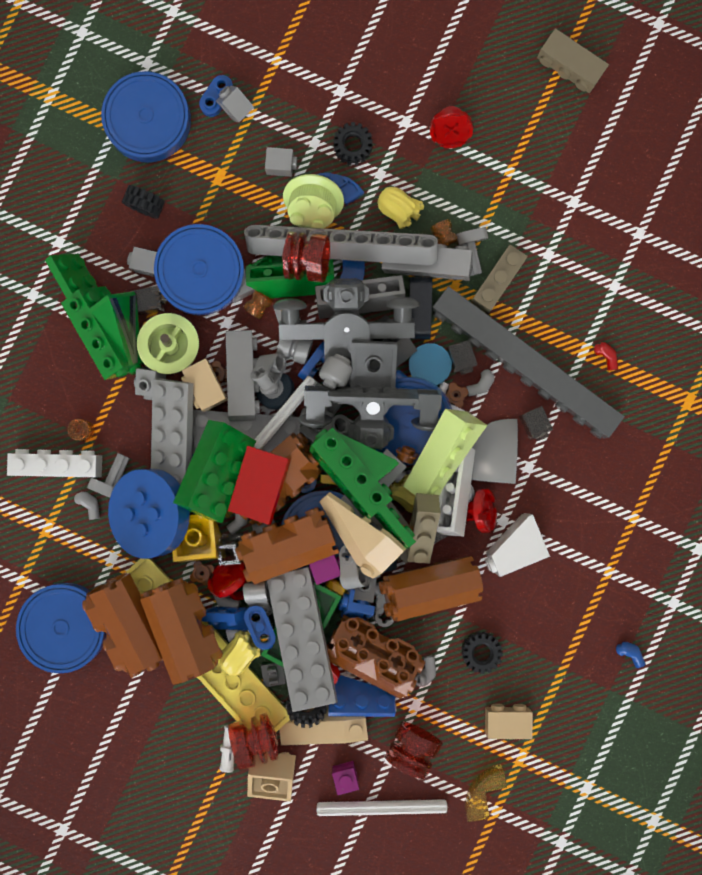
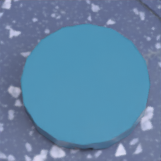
(430, 363)

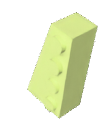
(444, 451)

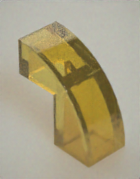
(476, 802)

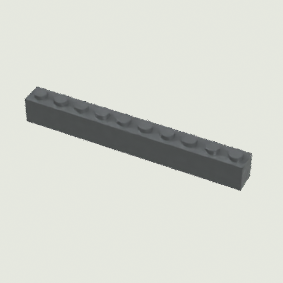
(527, 363)

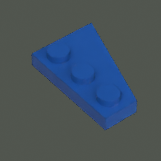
(361, 700)

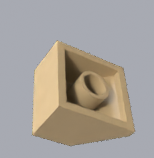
(273, 778)

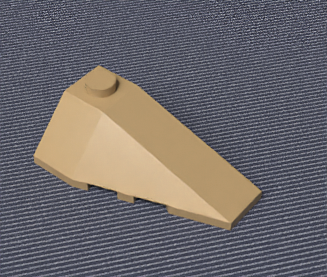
(368, 546)
(328, 731)

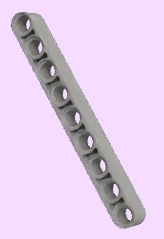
(350, 244)

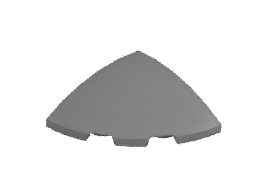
(497, 452)

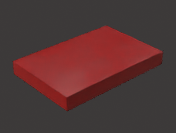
(259, 485)

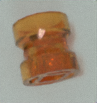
(443, 231)
(258, 304)
(85, 430)

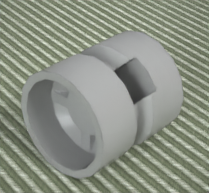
(295, 348)

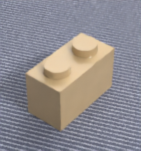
(207, 388)
(508, 722)

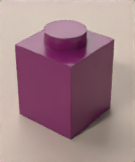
(325, 569)
(345, 777)

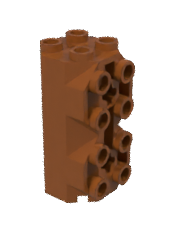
(301, 468)
(286, 546)
(431, 588)
(120, 614)
(176, 623)
(373, 657)

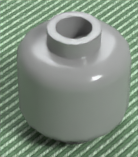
(336, 371)

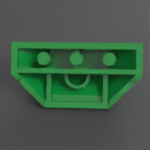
(268, 278)

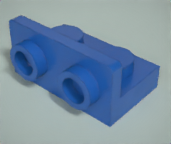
(353, 610)
(226, 618)

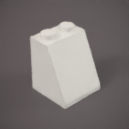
(517, 547)

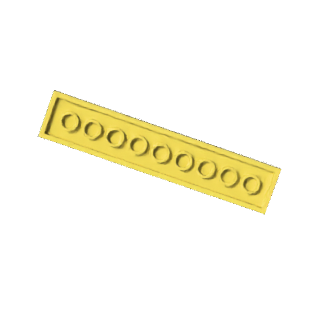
(240, 694)

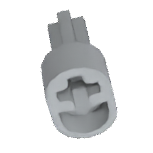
(468, 240)
(113, 477)

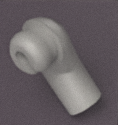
(484, 384)
(89, 502)
(237, 524)
(227, 602)
(428, 673)

